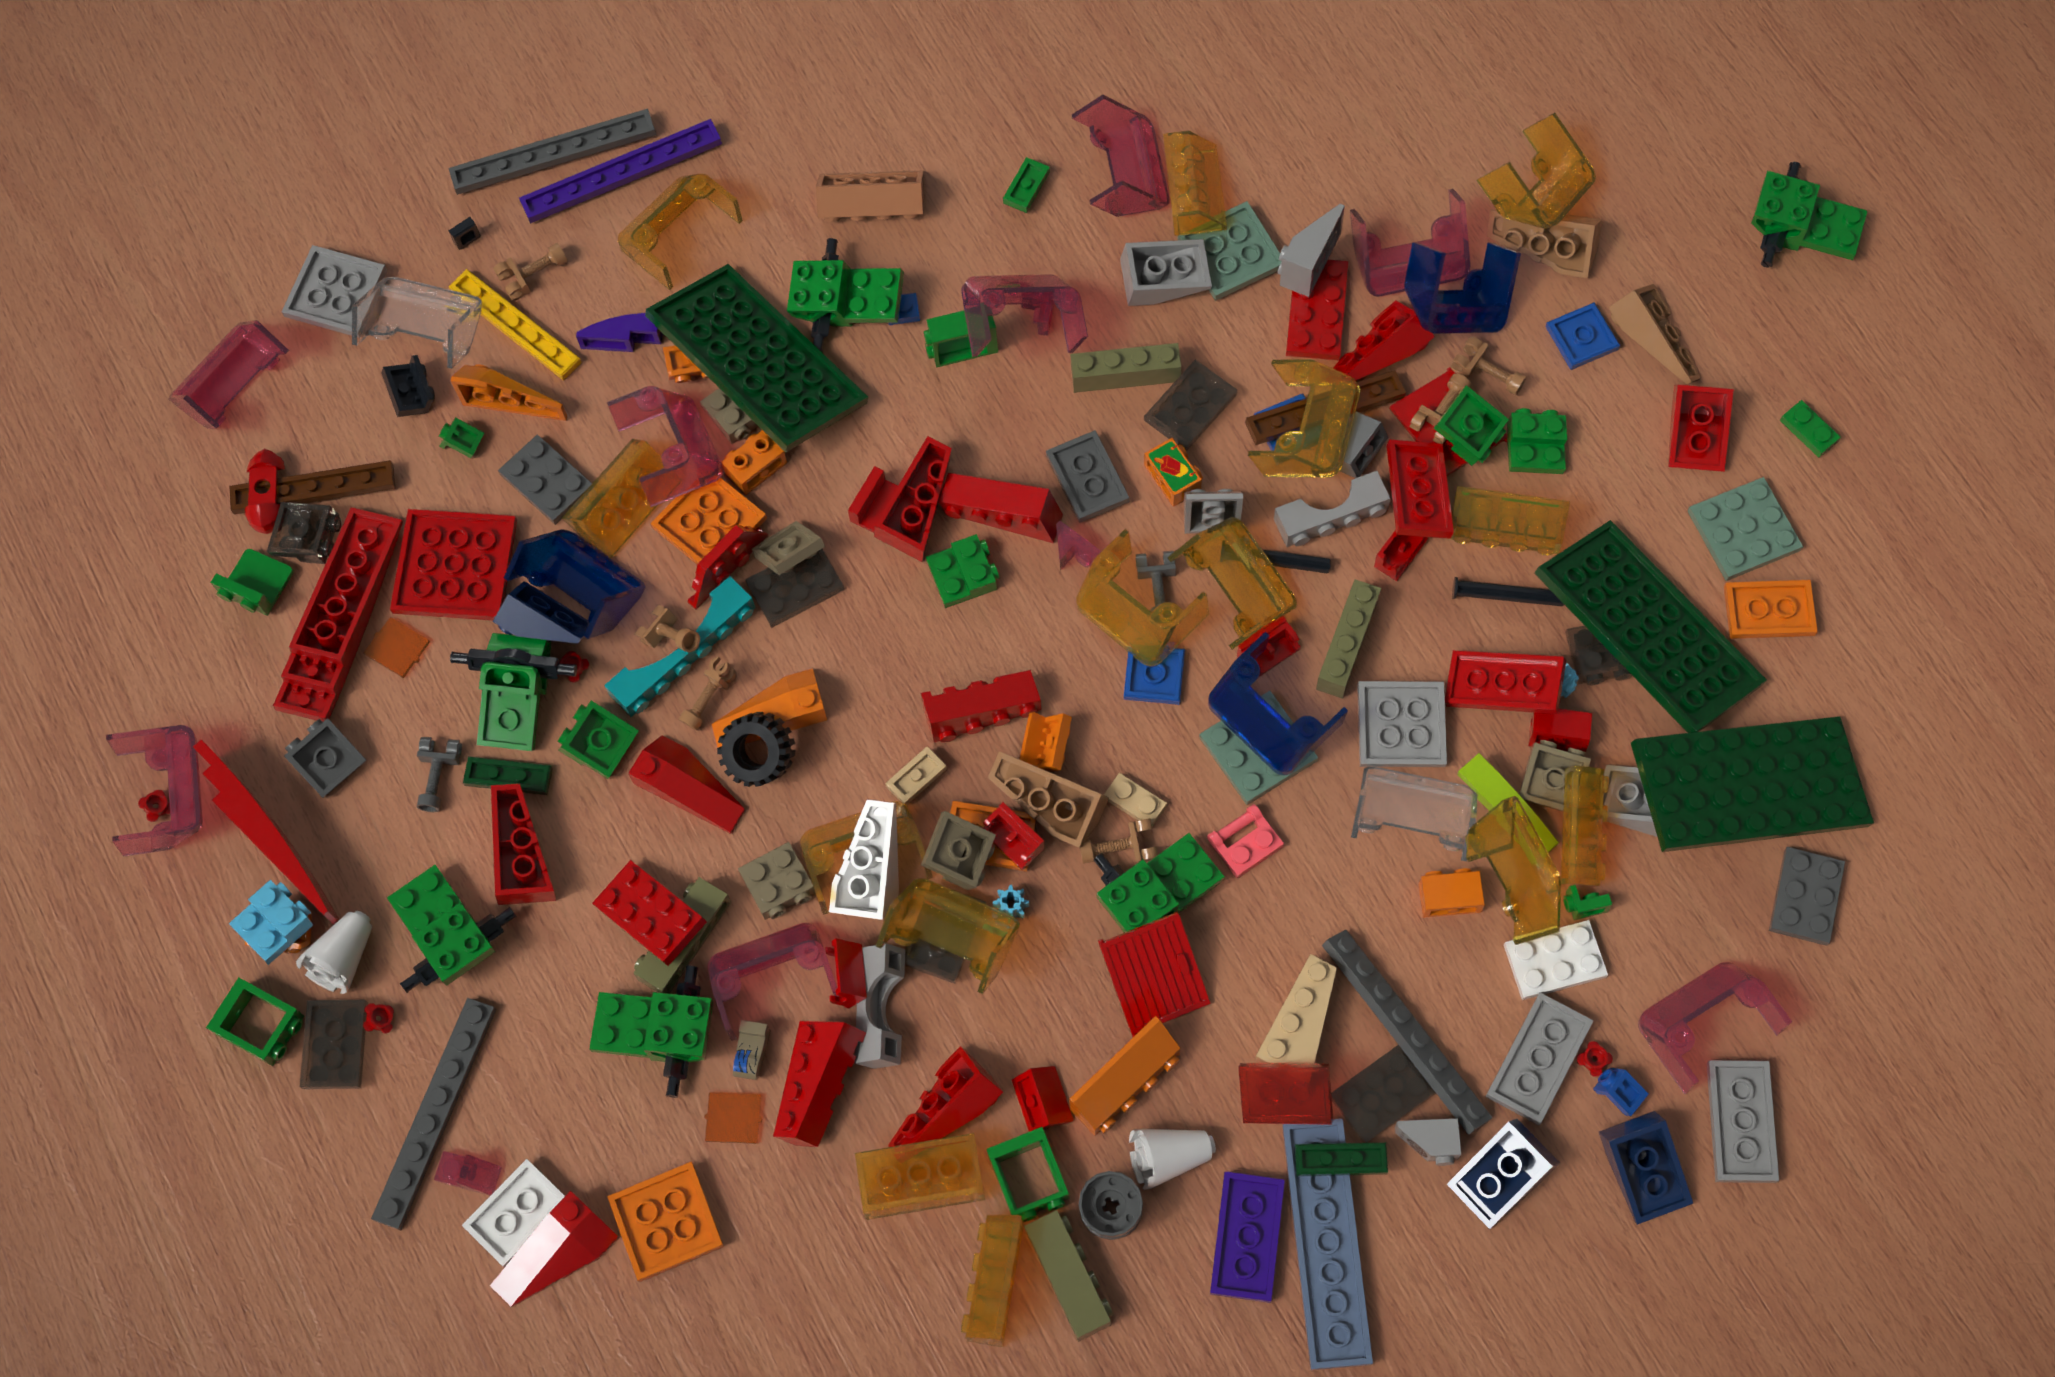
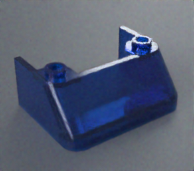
(1476, 308)
(581, 573)
(1258, 723)

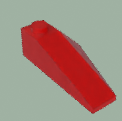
(1393, 337)
(683, 781)
(957, 1097)
(558, 1246)

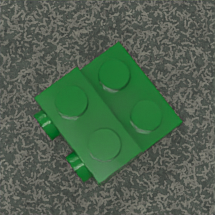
(1471, 426)
(1537, 442)
(963, 571)
(597, 739)

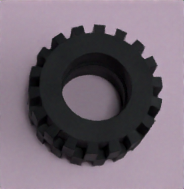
(736, 758)

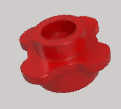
(574, 659)
(156, 797)
(384, 1011)
(1594, 1050)

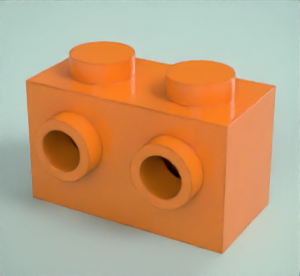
(753, 462)

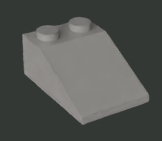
(1309, 252)
(1164, 270)
(1209, 508)
(1627, 800)

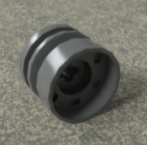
(1118, 1189)

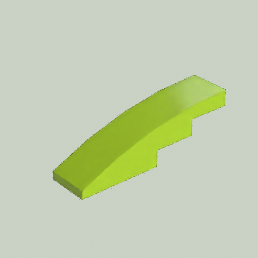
(1493, 788)

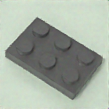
(1087, 476)
(545, 478)
(1806, 896)

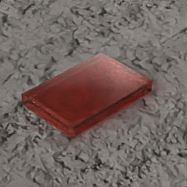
(1286, 1093)

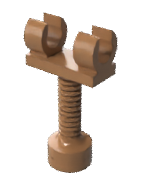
(518, 288)
(1476, 348)
(1455, 384)
(685, 639)
(716, 679)
(1090, 850)

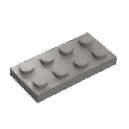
(1539, 1058)
(1742, 1121)

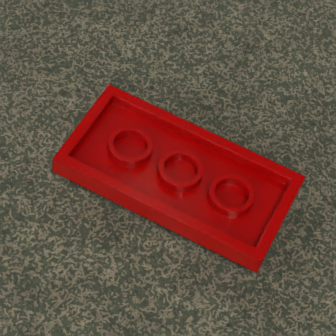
(1318, 319)
(1419, 489)
(1505, 681)
(649, 912)

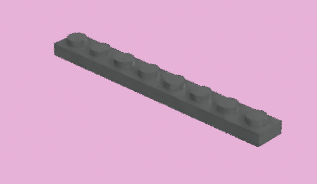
(552, 151)
(1407, 1032)
(433, 1114)

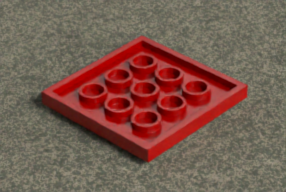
(453, 564)

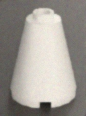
(337, 952)
(1168, 1153)

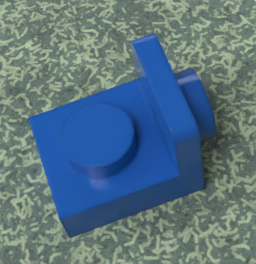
(908, 309)
(1621, 1090)

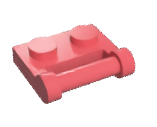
(1251, 848)

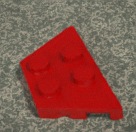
(723, 559)

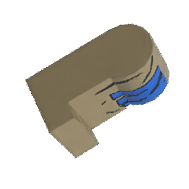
(750, 1049)

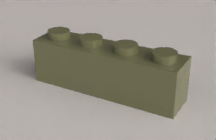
(1125, 367)
(1348, 638)
(708, 903)
(1068, 1276)

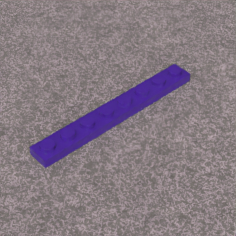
(620, 170)

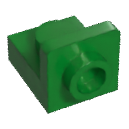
(460, 437)
(1591, 905)

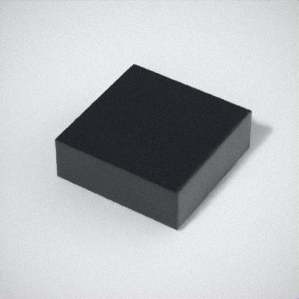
(464, 233)

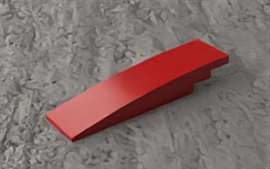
(337, 615)
(261, 829)

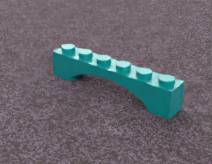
(637, 687)

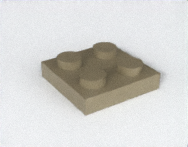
(788, 548)

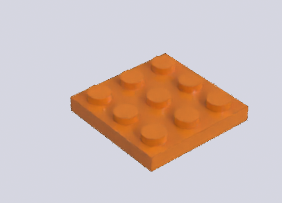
(704, 517)
(665, 1221)

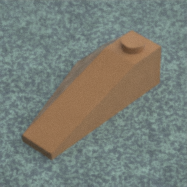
(1564, 247)
(1644, 318)
(1056, 803)

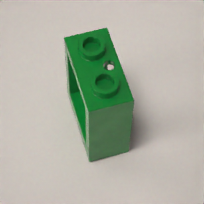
(949, 339)
(232, 1008)
(1016, 1147)

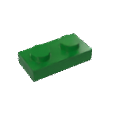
(1026, 185)
(1810, 428)

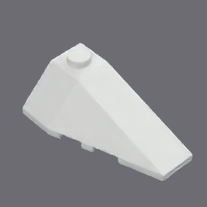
(870, 865)

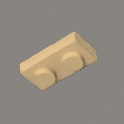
(916, 776)
(1134, 799)

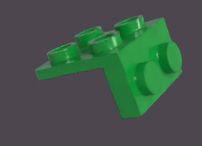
(254, 582)

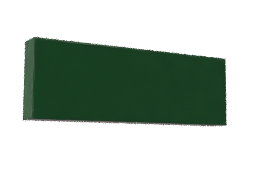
(488, 772)
(1341, 1159)

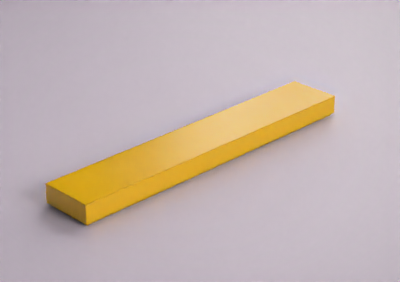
(518, 326)

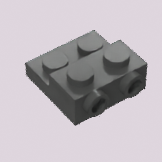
(324, 756)

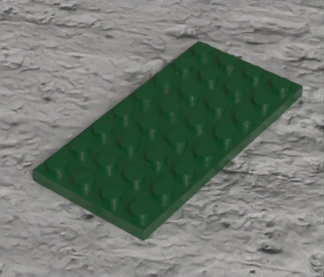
(756, 357)
(1650, 627)
(1751, 783)

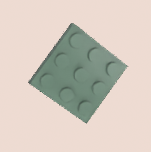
(1239, 253)
(1745, 529)
(1241, 765)

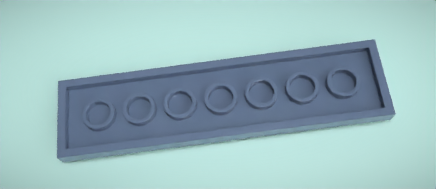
(1327, 1256)

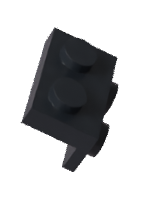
(408, 388)

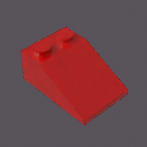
(1700, 427)

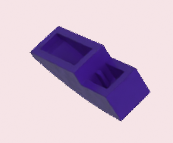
(619, 333)

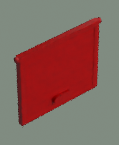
(1431, 396)
(1154, 972)

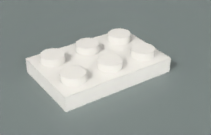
(1556, 961)
(513, 1212)

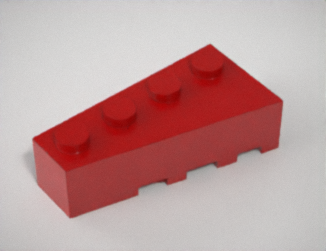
(1002, 505)
(913, 506)
(980, 705)
(518, 860)
(814, 1079)

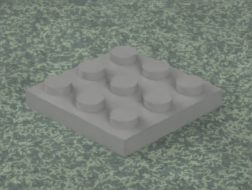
(329, 288)
(1401, 724)

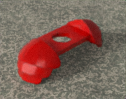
(262, 507)

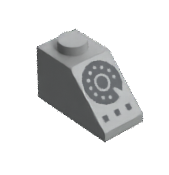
(1432, 1139)

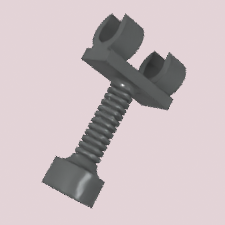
(1156, 573)
(429, 801)

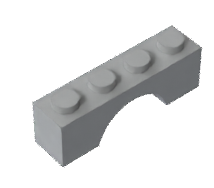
(1301, 522)
(882, 972)

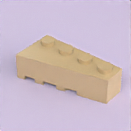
(1301, 1019)

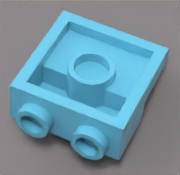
(272, 921)

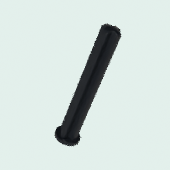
(1298, 561)
(1504, 593)

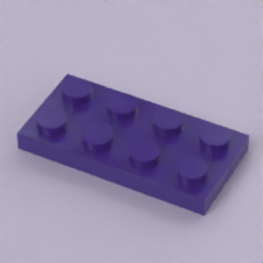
(1247, 1237)

